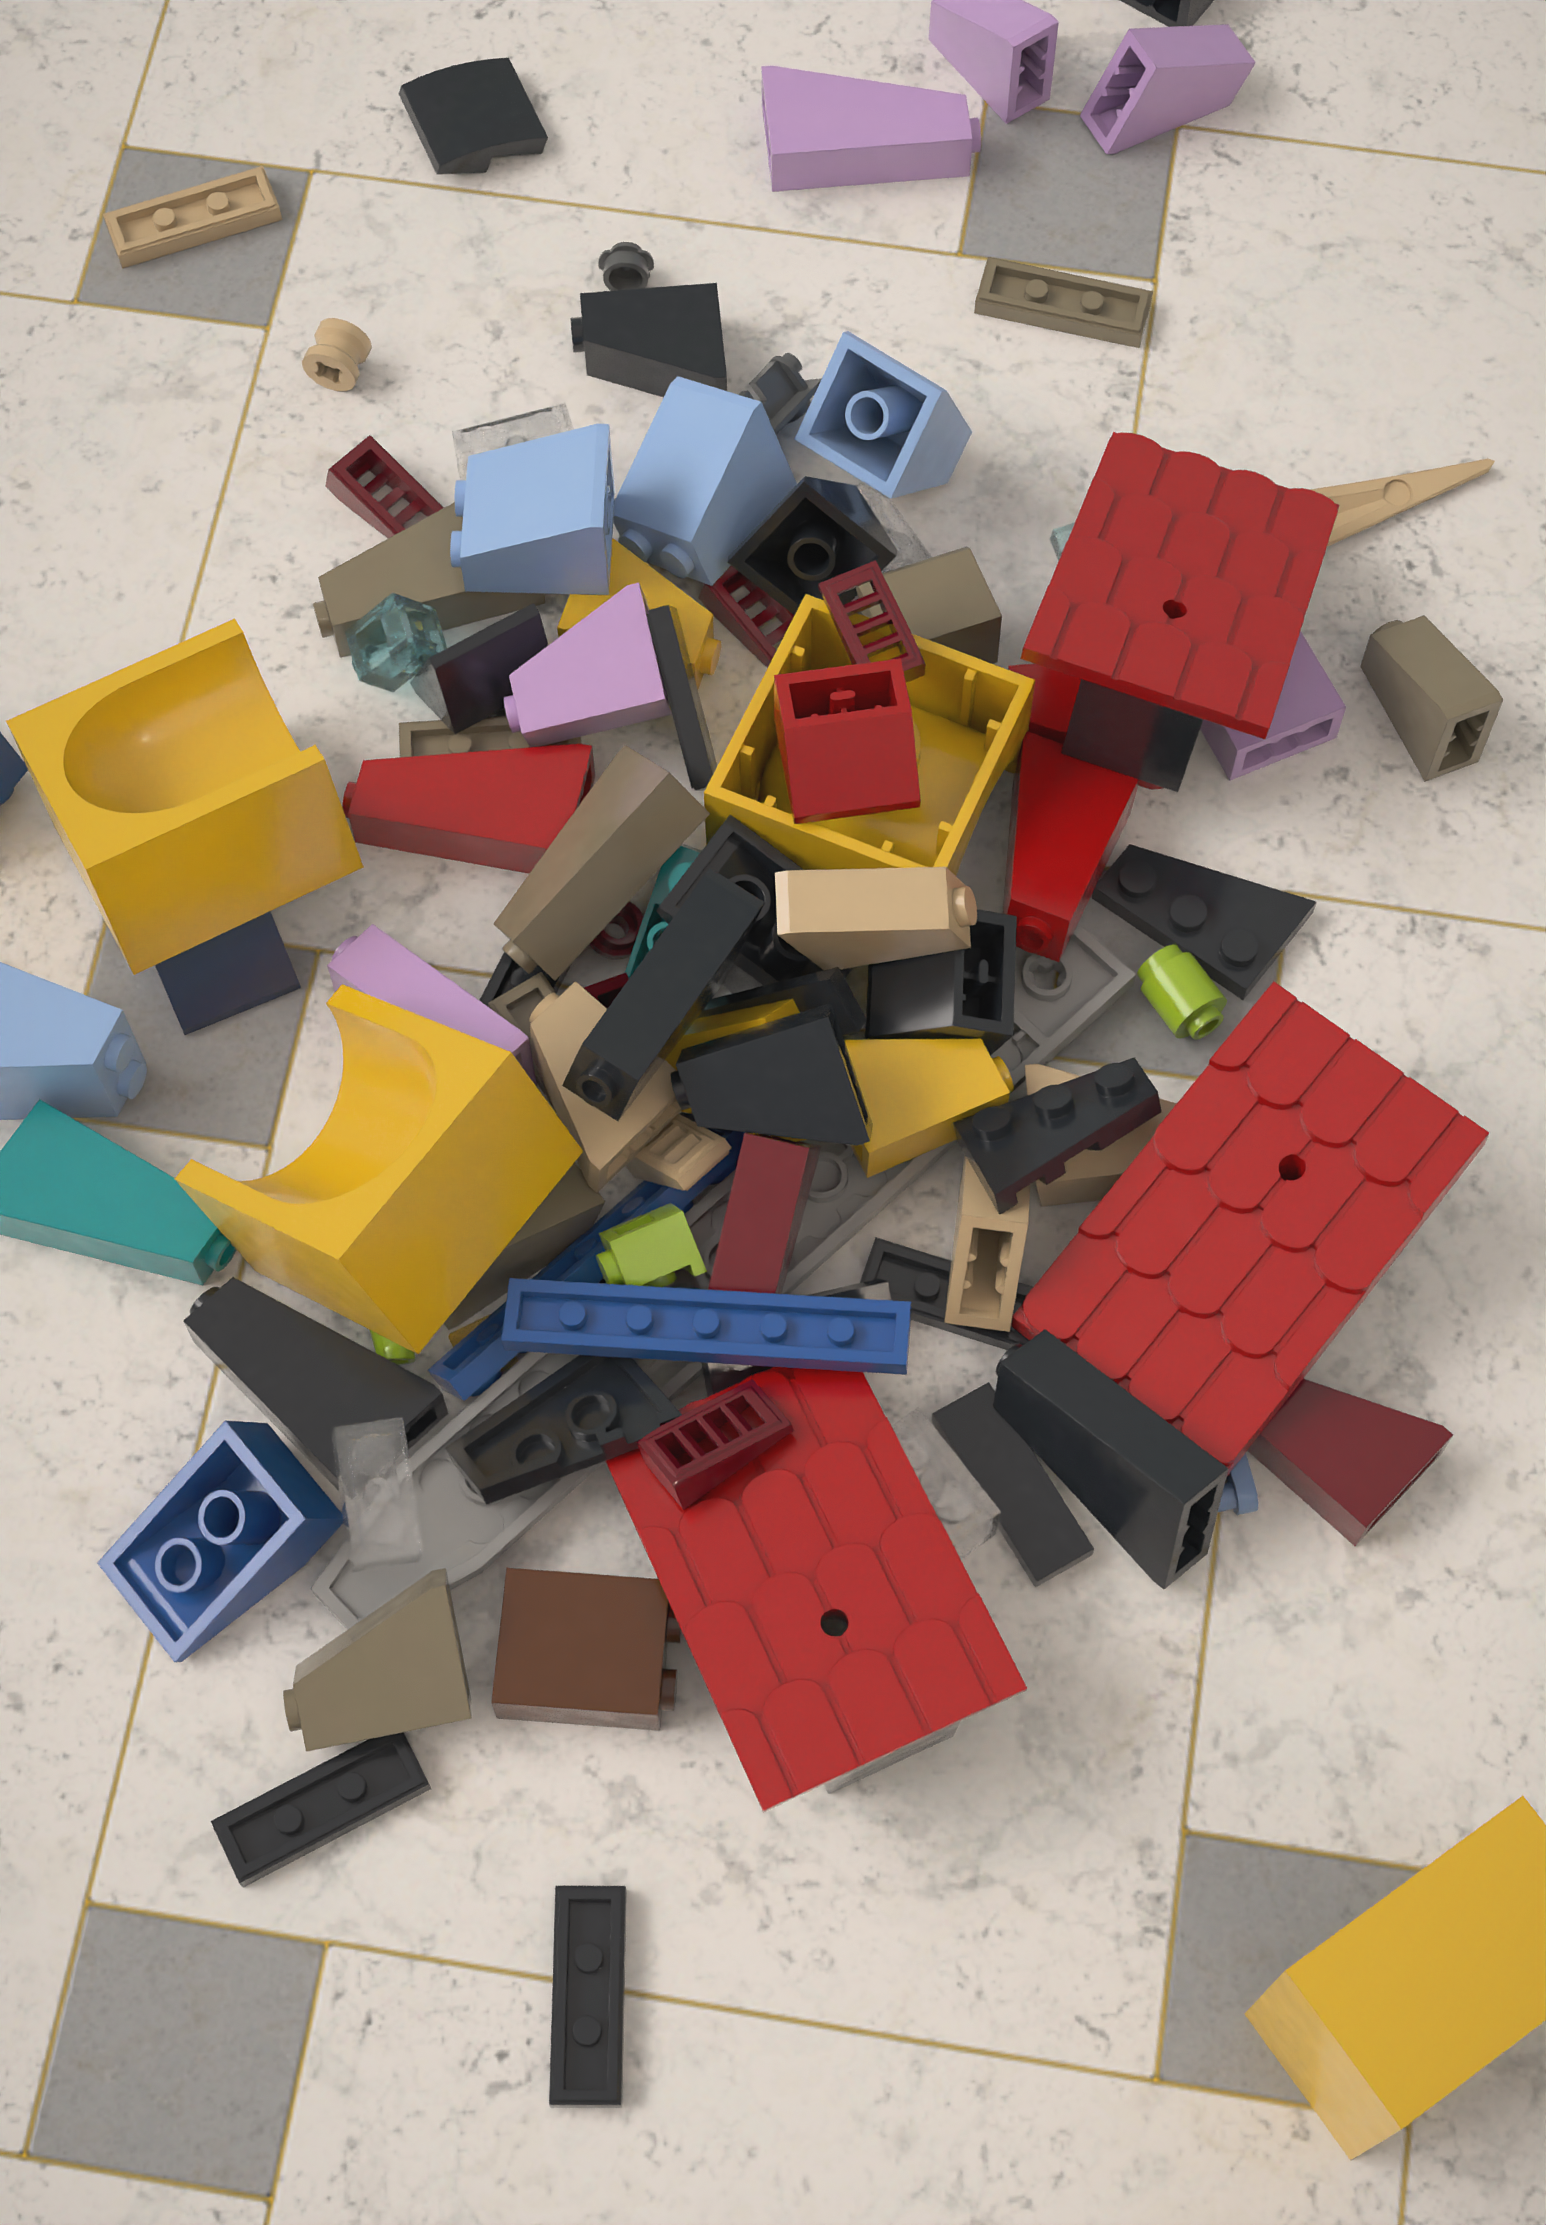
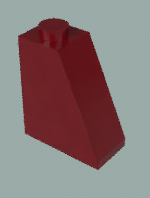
(764, 1214)
(1347, 1454)

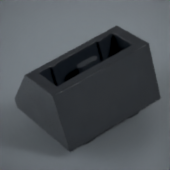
(949, 992)

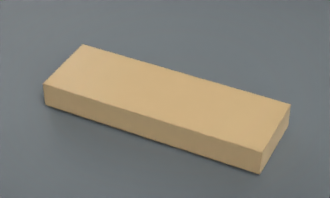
(192, 217)

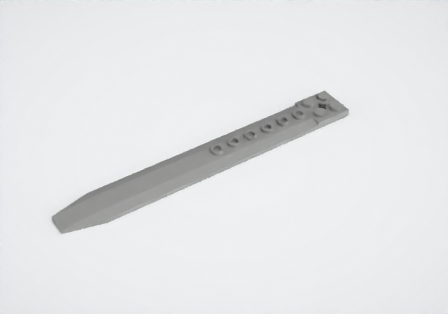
(469, 1535)

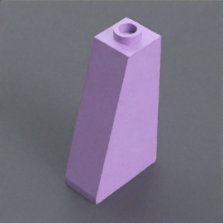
(861, 131)
(394, 974)

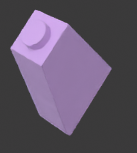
(999, 49)
(1165, 81)
(591, 676)

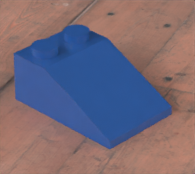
(220, 1537)

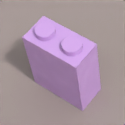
(1304, 718)

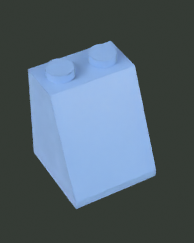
(883, 421)
(701, 481)
(538, 516)
(63, 1050)

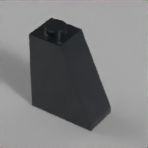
(652, 336)
(777, 1081)

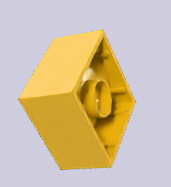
(965, 735)
(185, 796)
(408, 1184)
(1418, 1985)

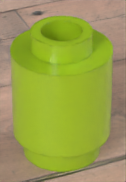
(1182, 993)

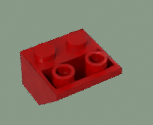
(846, 741)

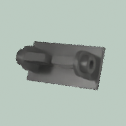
(783, 390)

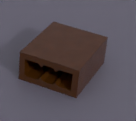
(584, 1650)

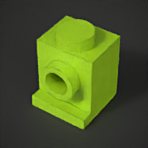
(649, 1249)

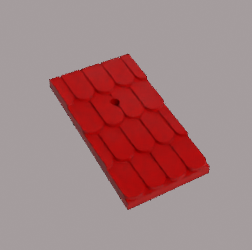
(1177, 604)
(1252, 1224)
(810, 1536)

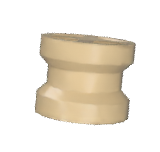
(336, 354)

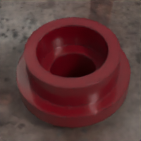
(619, 948)

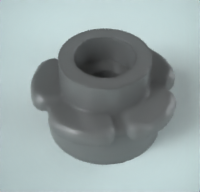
(626, 266)

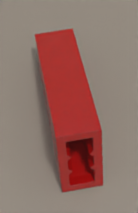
(471, 805)
(1059, 841)

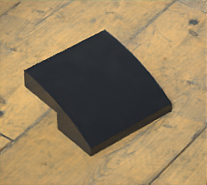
(472, 114)

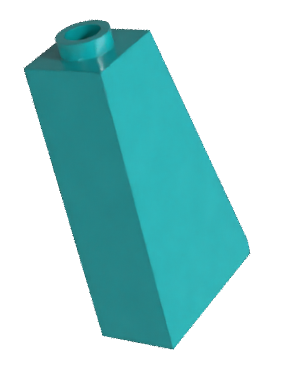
(102, 1202)

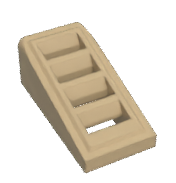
(679, 1154)

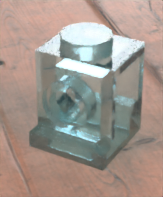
(394, 641)

